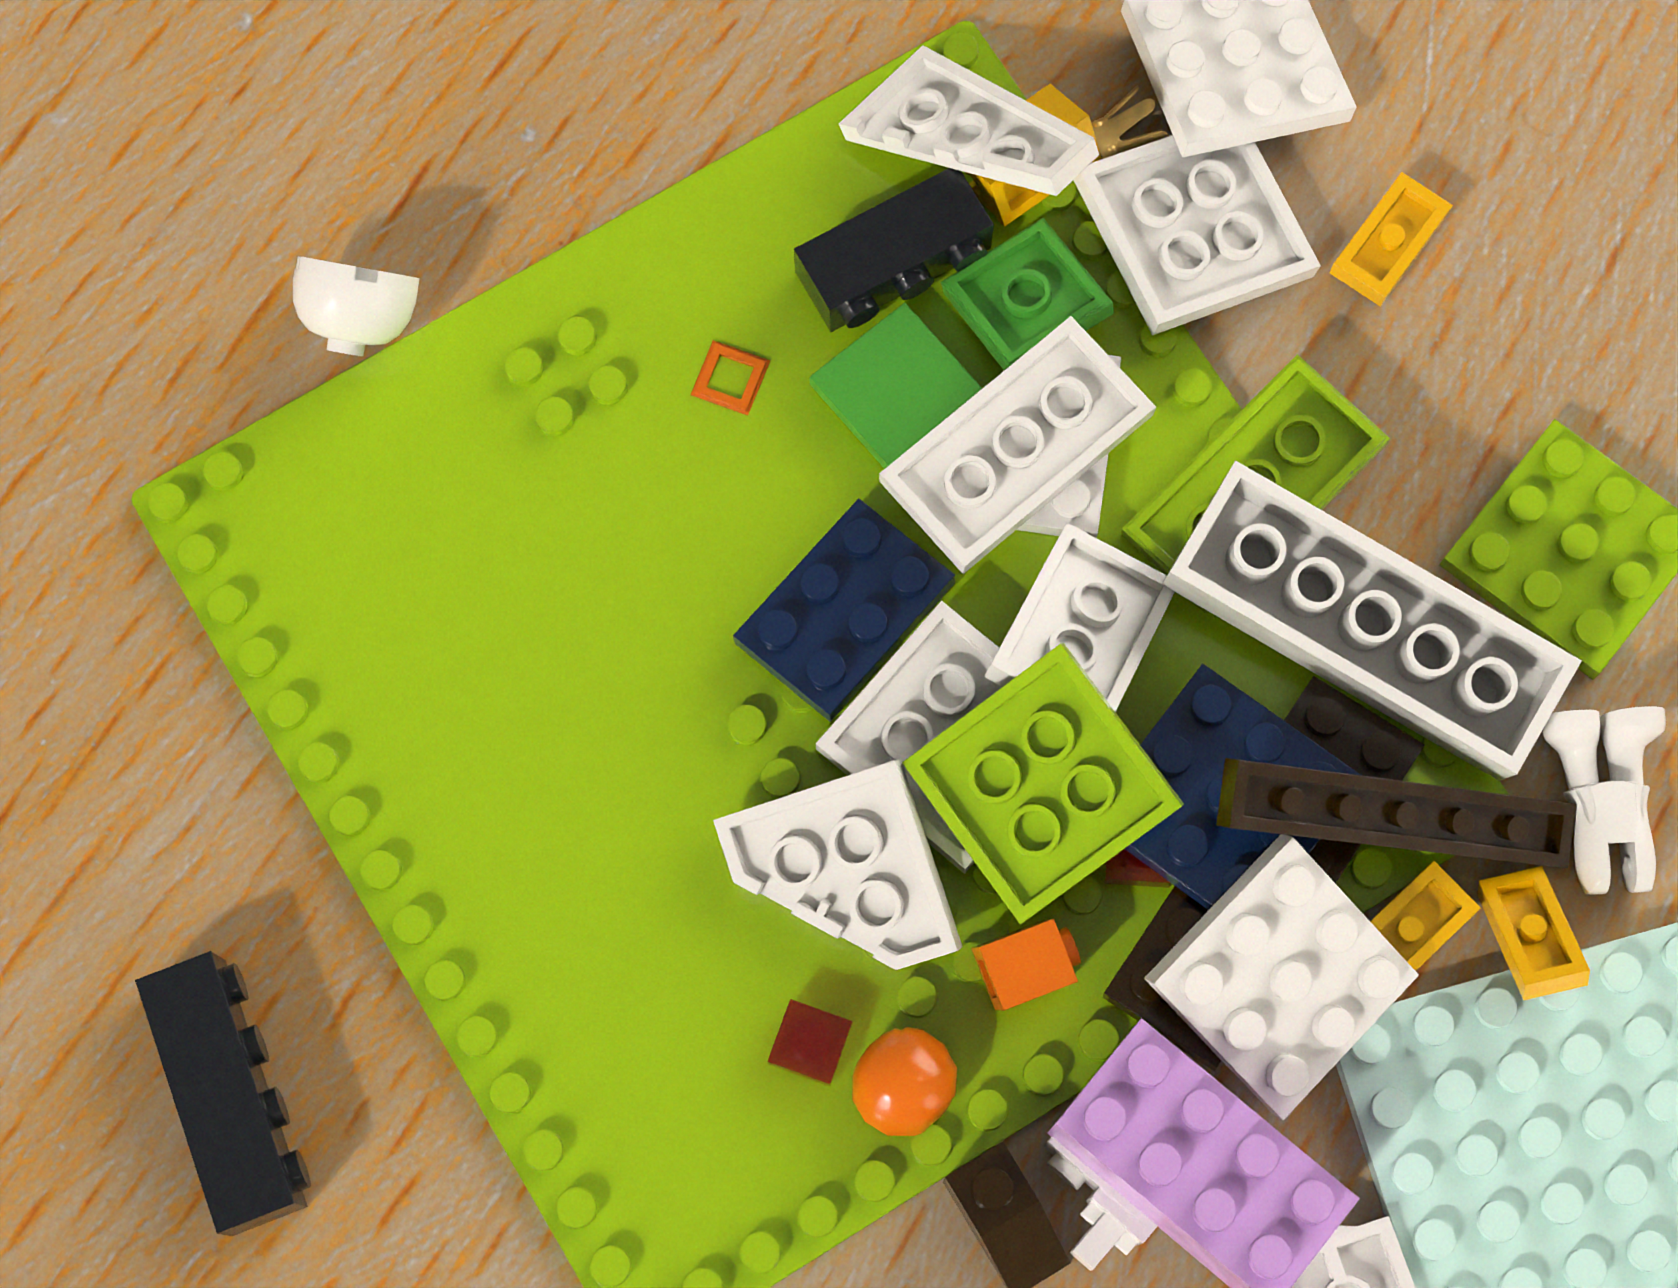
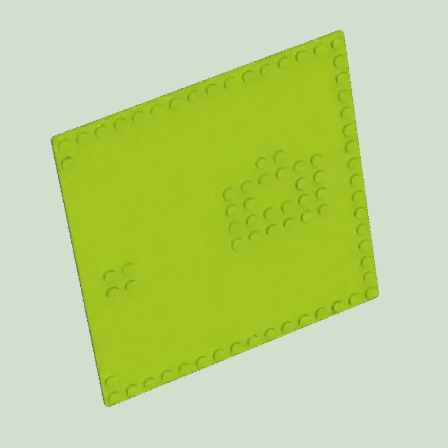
(512, 692)

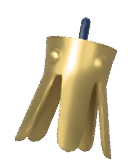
(1109, 130)

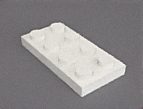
(1016, 444)

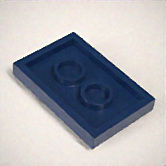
(844, 609)

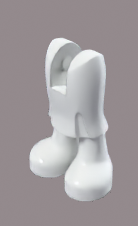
(1614, 808)

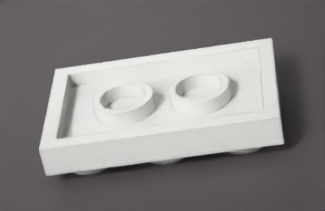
(1095, 605)

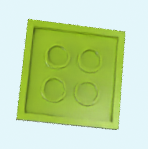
(1571, 548)
(1042, 783)

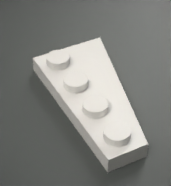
(970, 125)

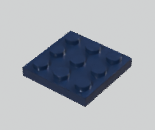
(1189, 749)

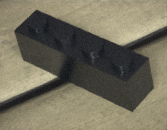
(223, 1094)

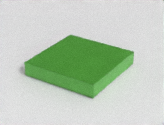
(1025, 293)
(894, 385)

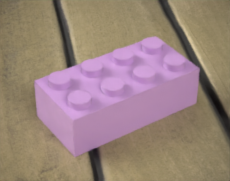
(1202, 1164)

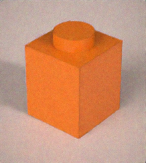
(1027, 963)

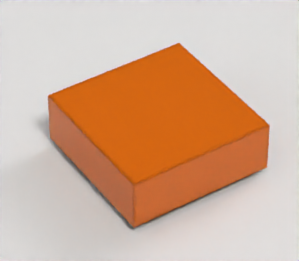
(741, 405)

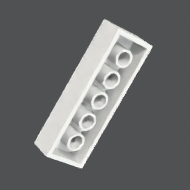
(1372, 623)

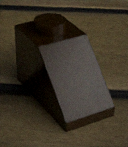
(1007, 1218)

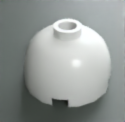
(352, 303)

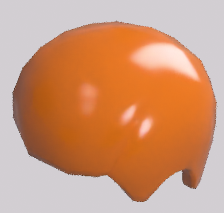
(904, 1082)

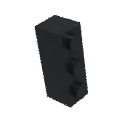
(894, 249)

